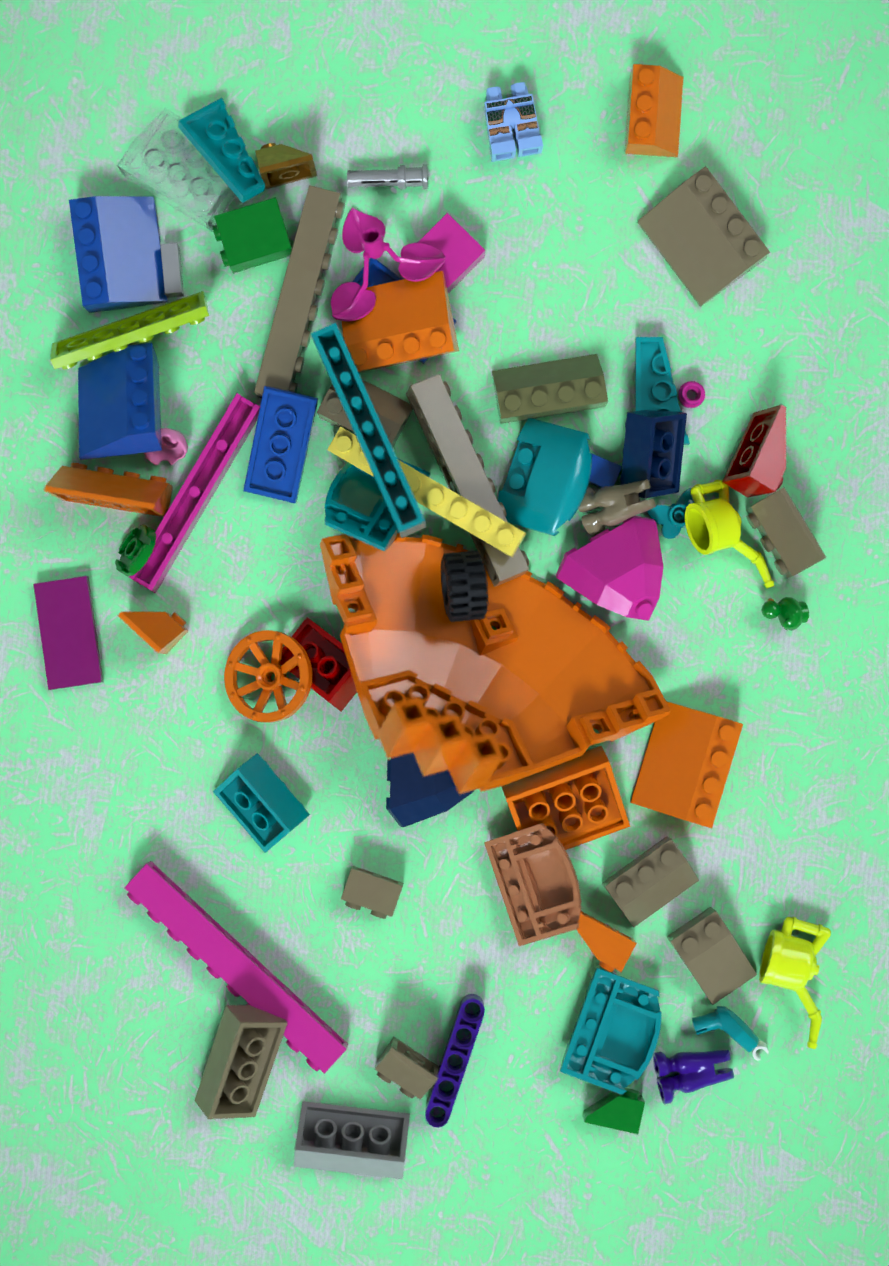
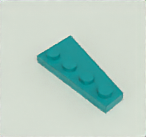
(653, 378)

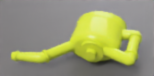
(717, 526)
(792, 962)

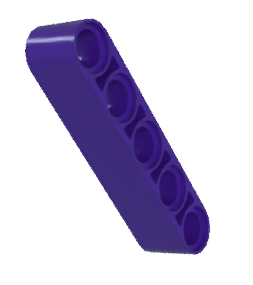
(454, 1073)

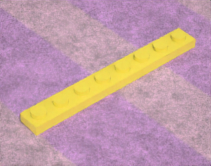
(439, 499)

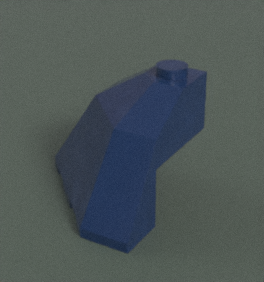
(418, 796)

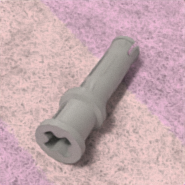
(400, 177)

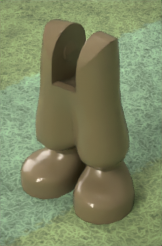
(618, 505)

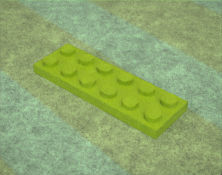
(134, 328)

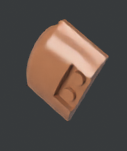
(536, 883)

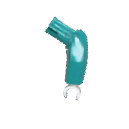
(733, 1026)

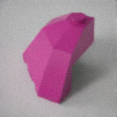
(618, 568)

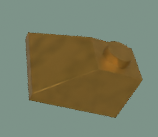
(284, 165)

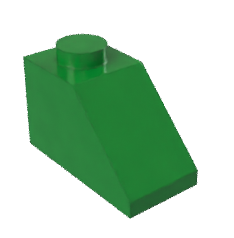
(617, 1111)

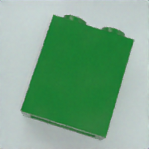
(252, 235)

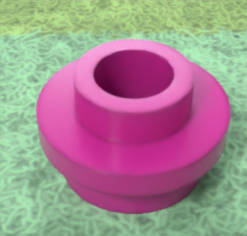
(695, 387)

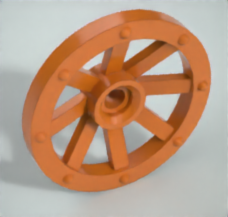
(263, 676)

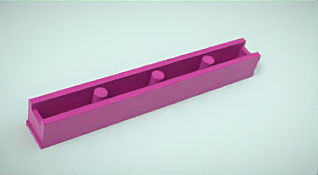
(198, 490)

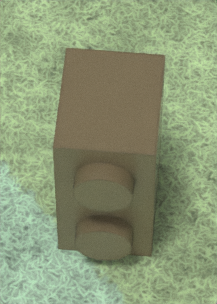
(371, 892)

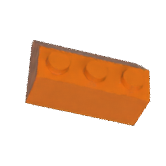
(653, 111)

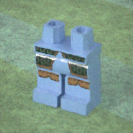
(511, 114)

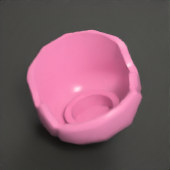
(173, 447)

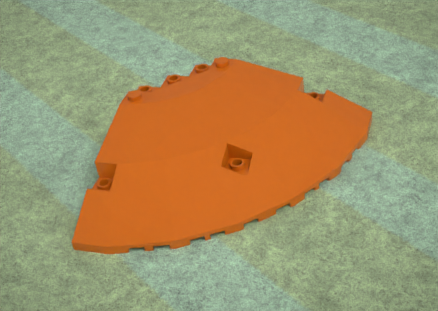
(475, 695)

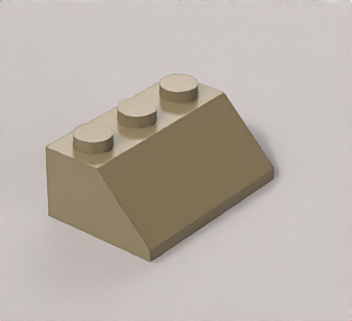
(390, 409)
(785, 533)
(650, 881)

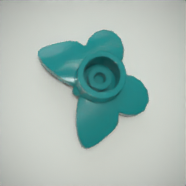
(671, 517)

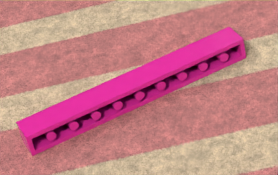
(235, 965)

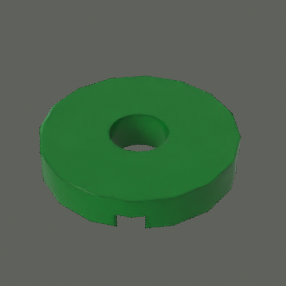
(136, 550)

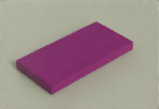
(68, 632)

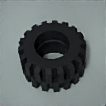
(464, 586)

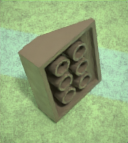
(703, 236)

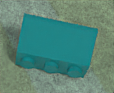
(261, 802)

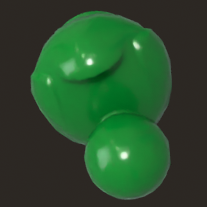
(789, 611)

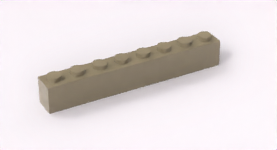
(300, 289)
(462, 468)

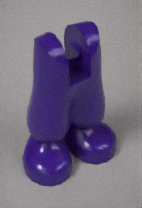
(694, 1069)

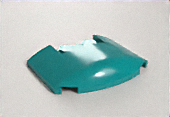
(546, 476)
(358, 507)
(613, 1032)

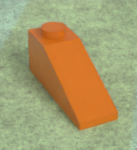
(606, 943)

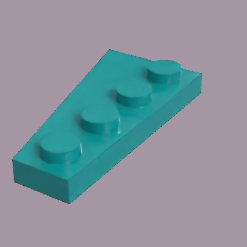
(218, 142)

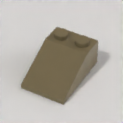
(712, 955)

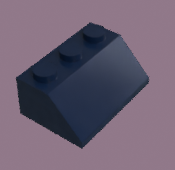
(654, 450)

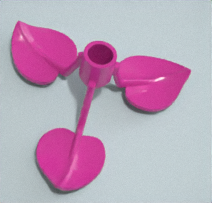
(366, 234)

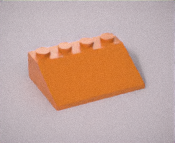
(404, 326)
(111, 490)
(687, 764)
(571, 799)

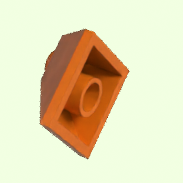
(157, 629)

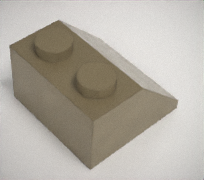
(407, 1069)

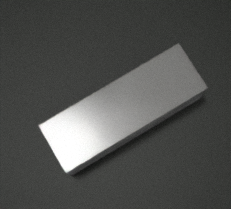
(172, 270)

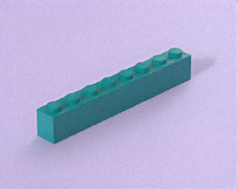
(368, 430)

